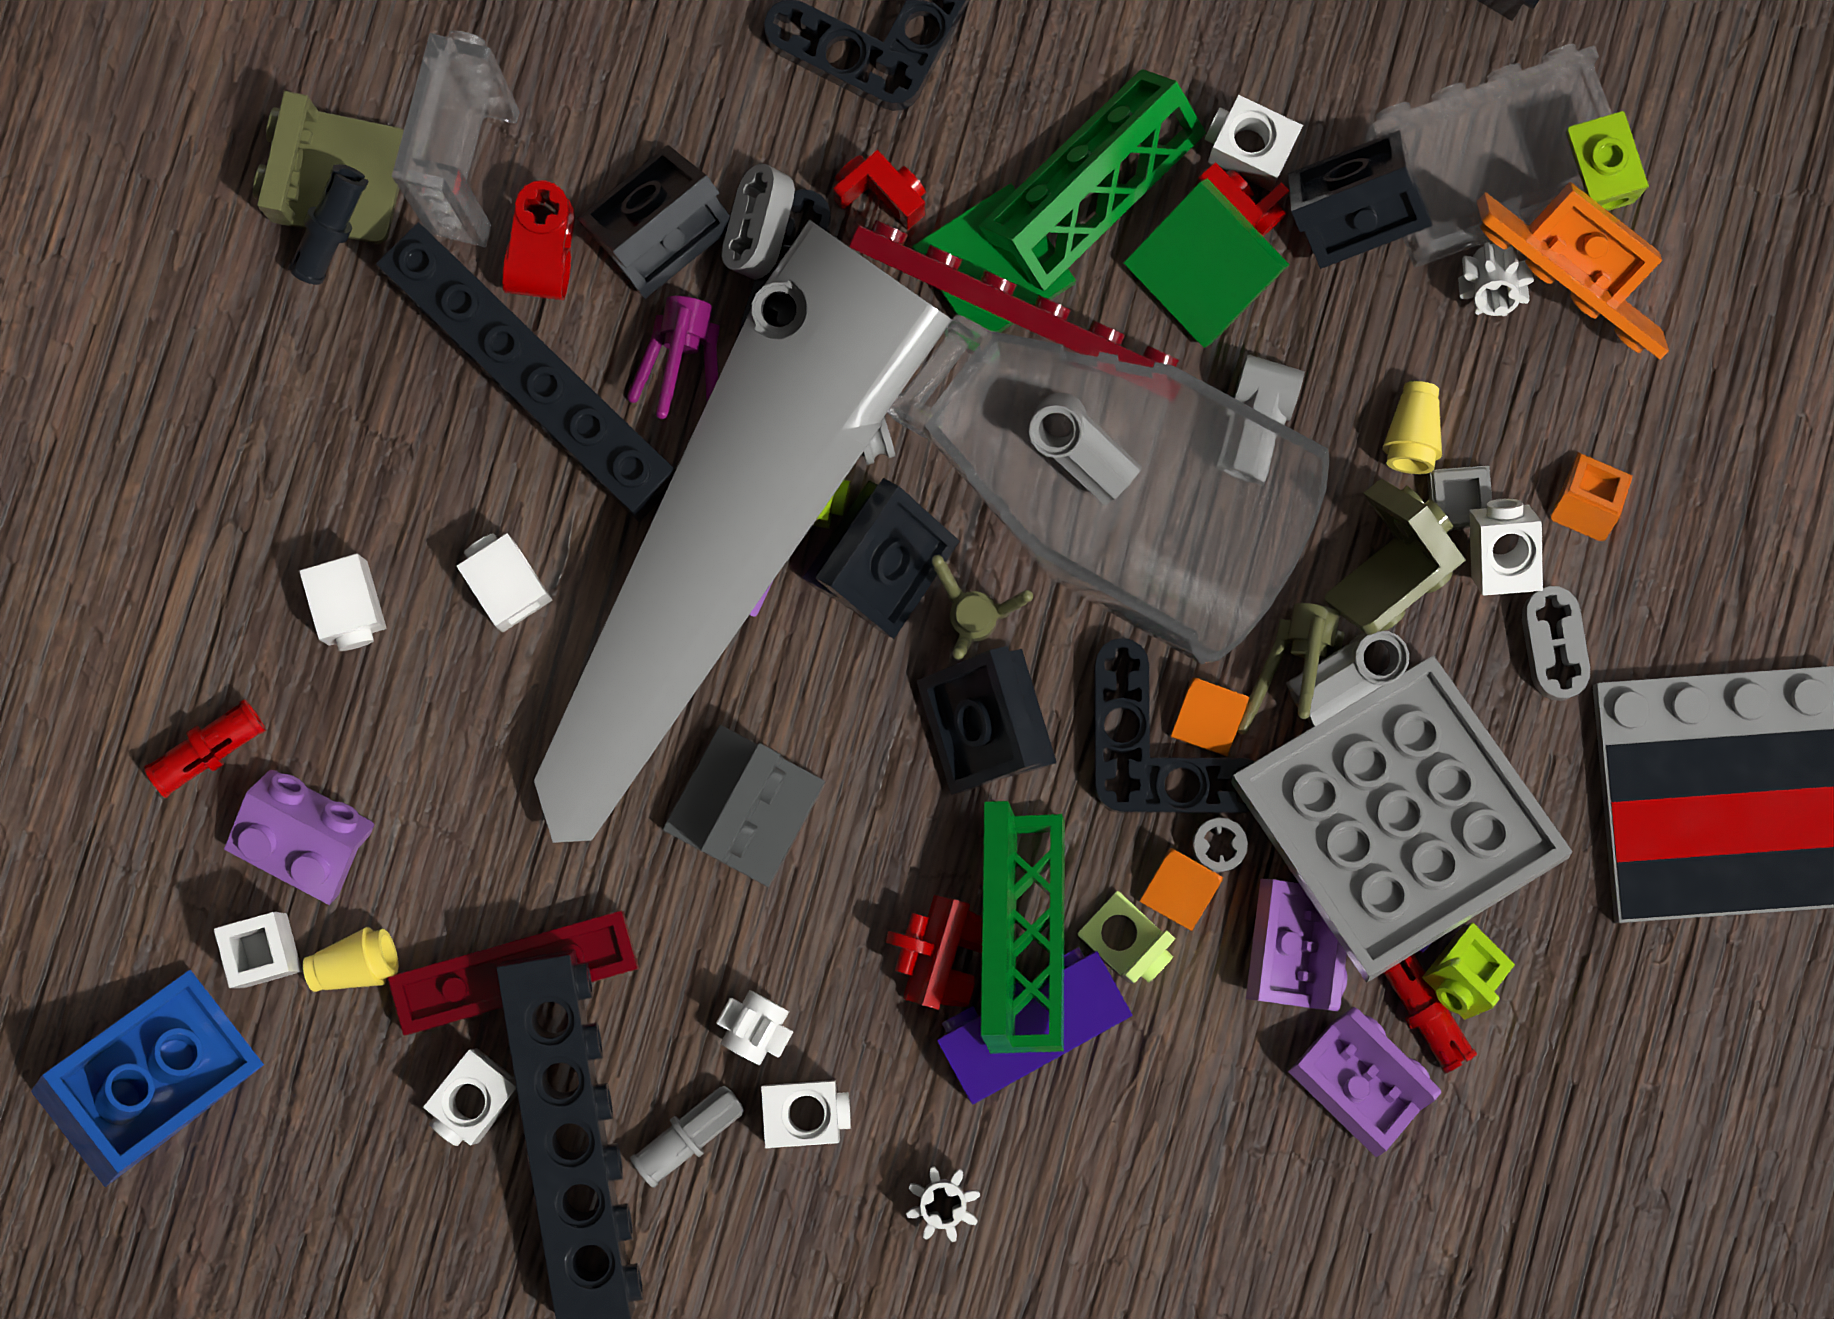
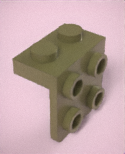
(302, 157)
(1405, 568)

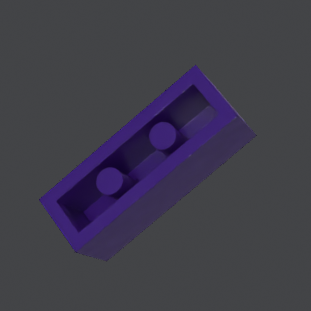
(1090, 1009)

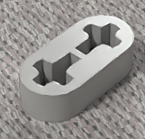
(758, 221)
(1570, 641)

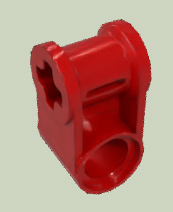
(539, 253)

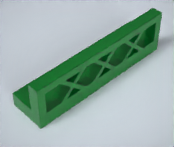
(1083, 162)
(999, 930)

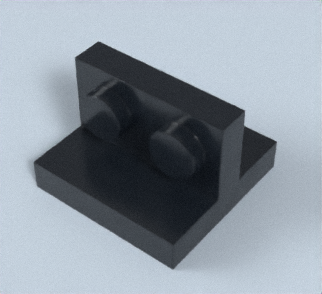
(1358, 199)
(657, 220)
(881, 556)
(986, 719)

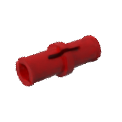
(204, 748)
(1429, 1014)

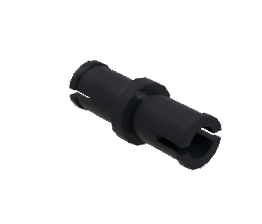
(328, 224)

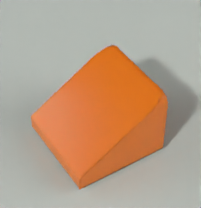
(1591, 497)
(1209, 716)
(1181, 889)

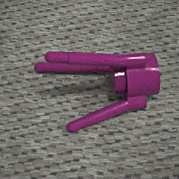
(682, 330)

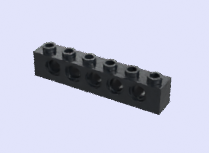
(528, 371)
(574, 1290)

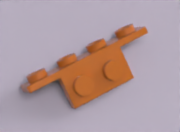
(1586, 253)

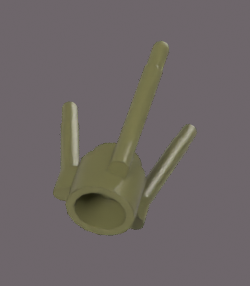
(973, 613)
(1312, 634)

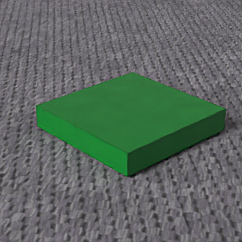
(966, 241)
(1206, 263)

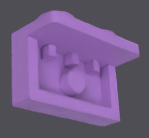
(298, 835)
(1294, 951)
(1365, 1080)

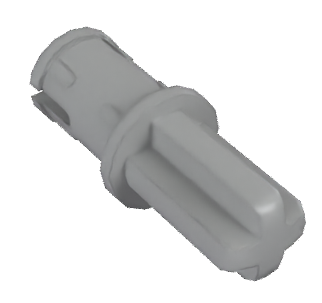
(687, 1135)

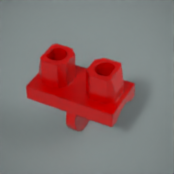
(930, 952)

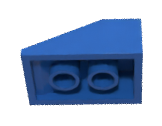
(146, 1077)

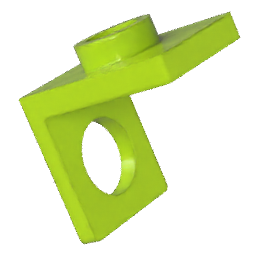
(1608, 160)

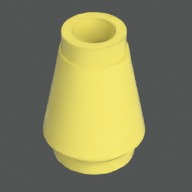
(1415, 430)
(353, 962)

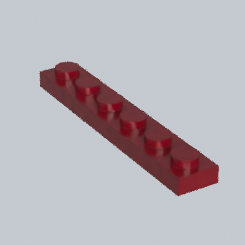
(996, 297)

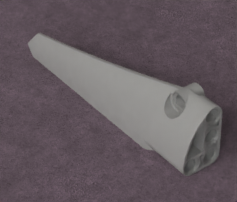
(750, 485)

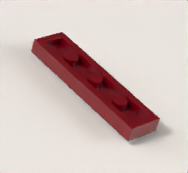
(471, 982)

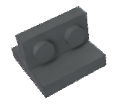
(744, 805)

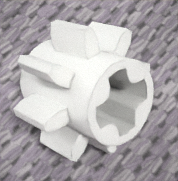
(1495, 280)
(754, 1027)
(934, 1218)

